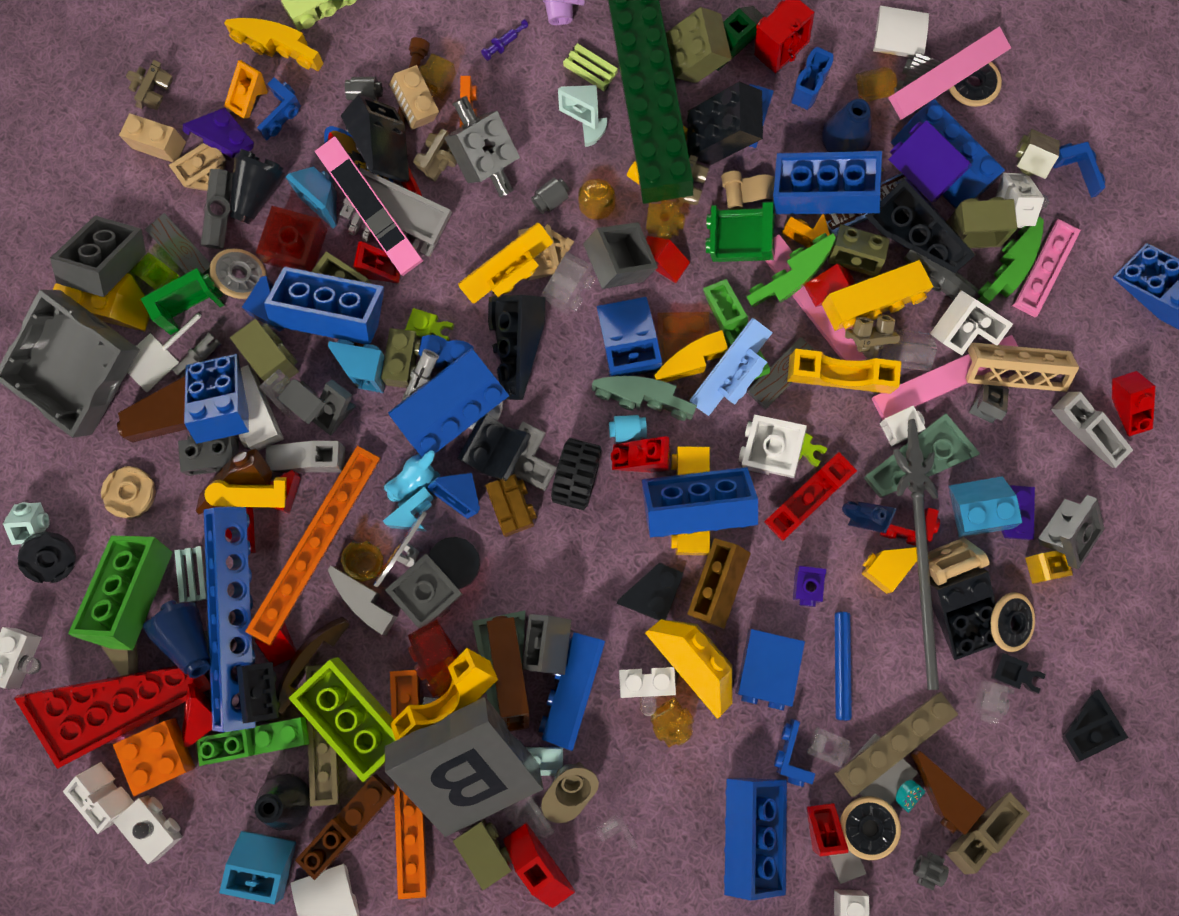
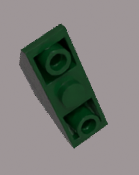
(741, 29)

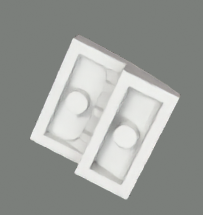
(901, 32)
(326, 895)

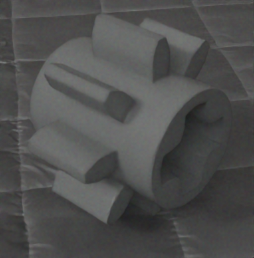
(930, 870)

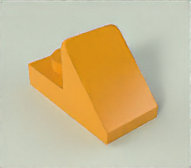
(244, 88)
(801, 232)

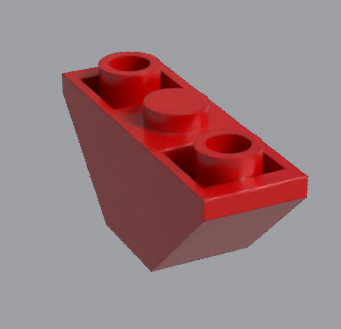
(642, 455)
(537, 867)

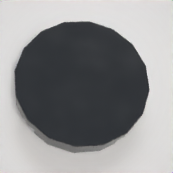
(46, 557)
(457, 560)

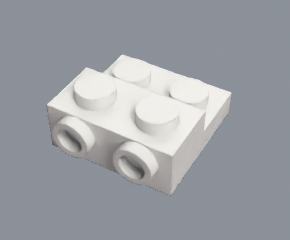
(772, 446)

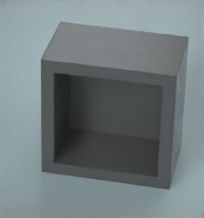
(620, 255)

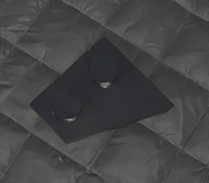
(653, 592)
(1093, 728)

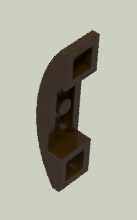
(329, 633)

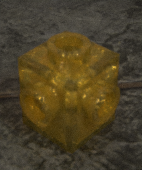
(658, 213)
(672, 723)

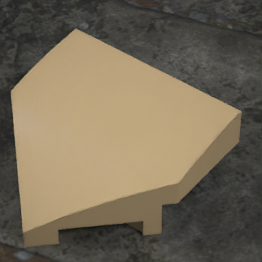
(195, 166)
(551, 257)

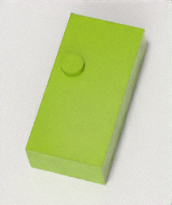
(346, 717)

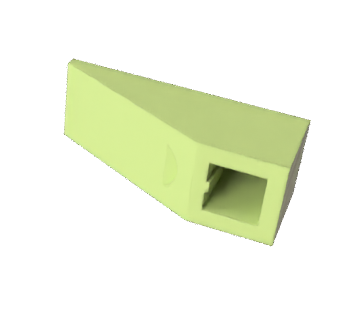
(306, 12)

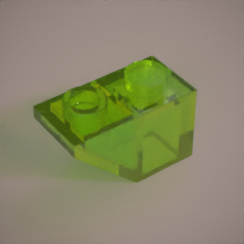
(154, 272)

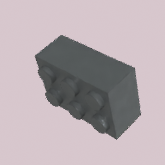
(98, 256)

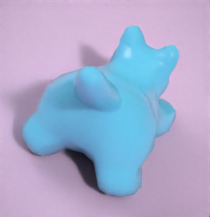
(415, 475)

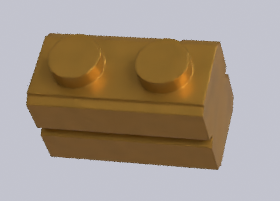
(510, 505)

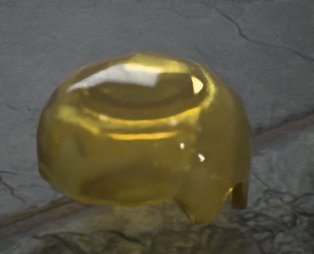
(596, 199)
(362, 561)

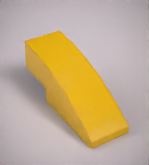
(692, 358)

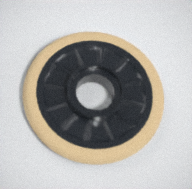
(984, 93)
(1017, 637)
(887, 833)

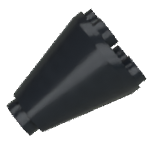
(252, 185)
(290, 801)

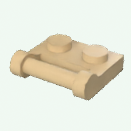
(955, 559)

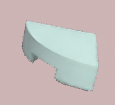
(592, 135)

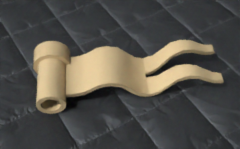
(746, 190)

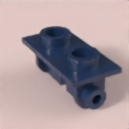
(869, 515)

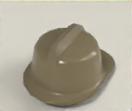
(569, 793)

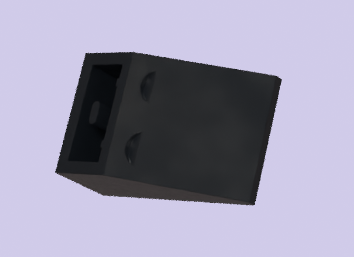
(378, 137)
(965, 611)

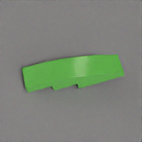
(729, 313)

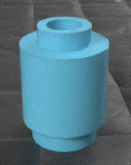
(628, 428)

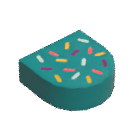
(909, 795)

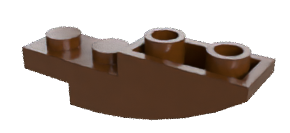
(345, 827)

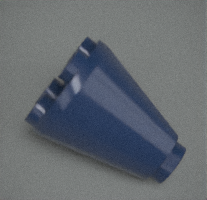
(849, 128)
(180, 636)

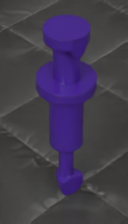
(499, 44)

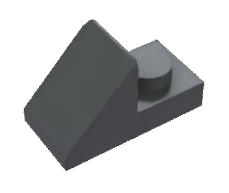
(301, 400)
(990, 403)
(336, 407)

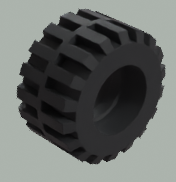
(576, 474)

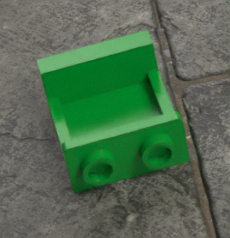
(741, 234)
(180, 296)

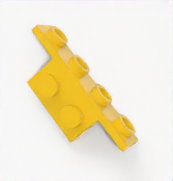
(507, 266)

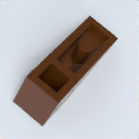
(242, 469)
(949, 800)

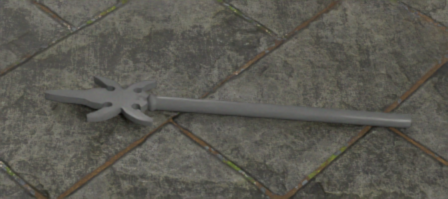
(919, 482)

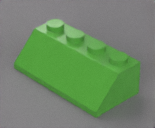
(121, 592)

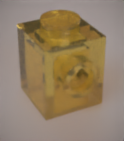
(438, 75)
(876, 84)

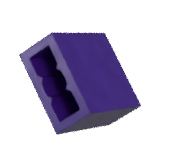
(929, 161)

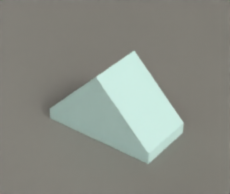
(580, 103)

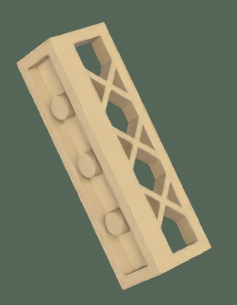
(1025, 362)

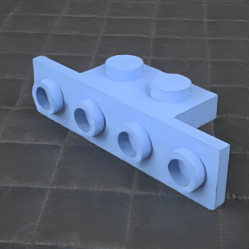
(734, 370)

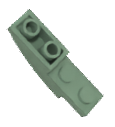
(634, 390)

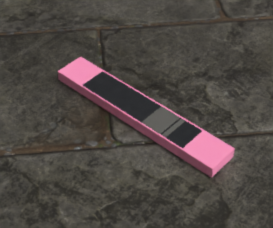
(369, 206)

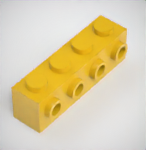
(877, 295)

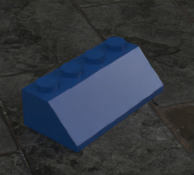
(984, 167)
(828, 182)
(325, 305)
(448, 404)
(700, 502)
(572, 692)
(755, 838)

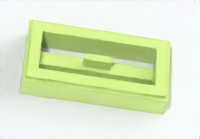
(573, 55)

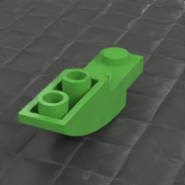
(1016, 263)
(803, 267)
(252, 741)

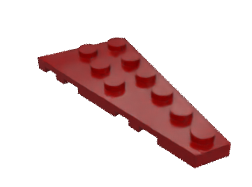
(92, 713)

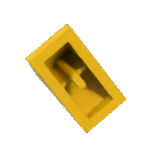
(1048, 566)

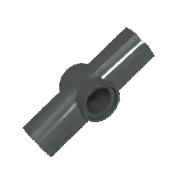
(215, 225)
(942, 278)

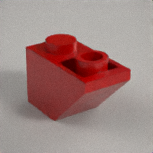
(1134, 402)

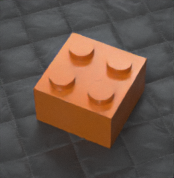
(153, 756)

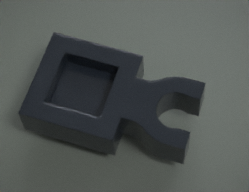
(1014, 673)

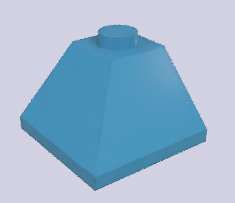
(316, 192)

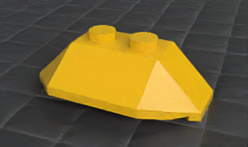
(119, 307)
(696, 661)

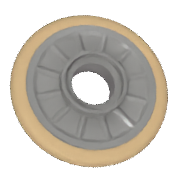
(226, 282)

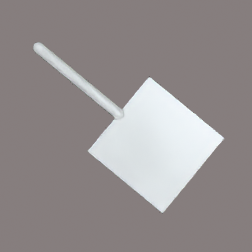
(154, 360)

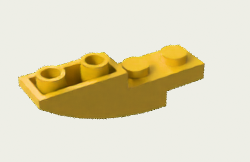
(270, 37)

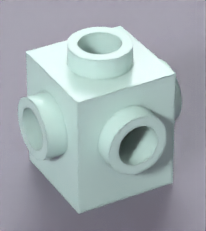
(24, 521)

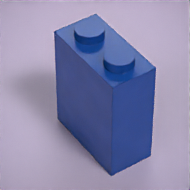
(770, 669)

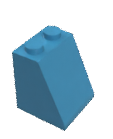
(984, 506)

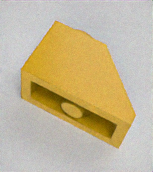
(889, 567)

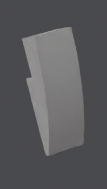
(1092, 428)
(362, 601)

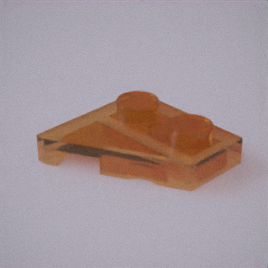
(679, 330)

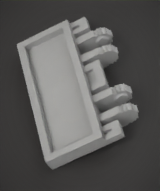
(414, 214)

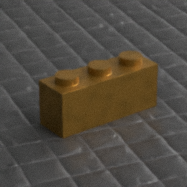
(719, 583)

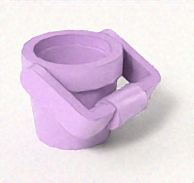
(561, 11)

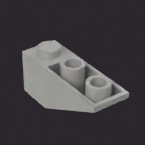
(306, 456)

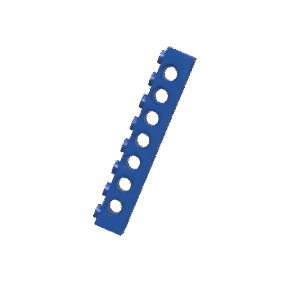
(220, 604)

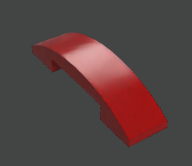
(810, 496)

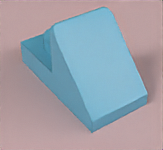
(404, 516)

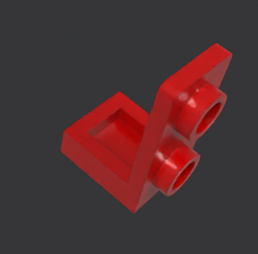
(932, 526)

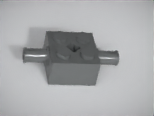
(482, 147)

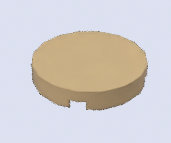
(134, 487)

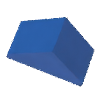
(255, 302)
(457, 492)

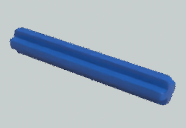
(843, 666)

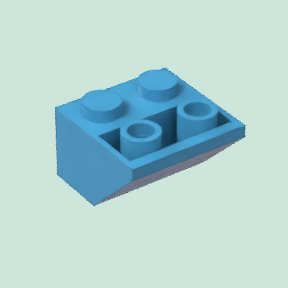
(360, 364)
(258, 868)

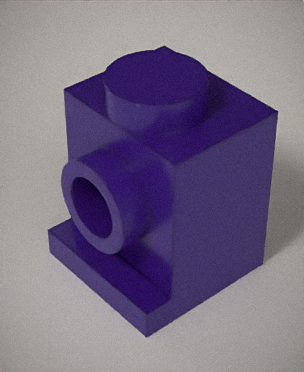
(804, 575)

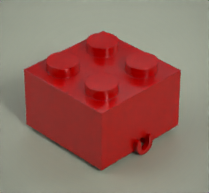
(783, 33)

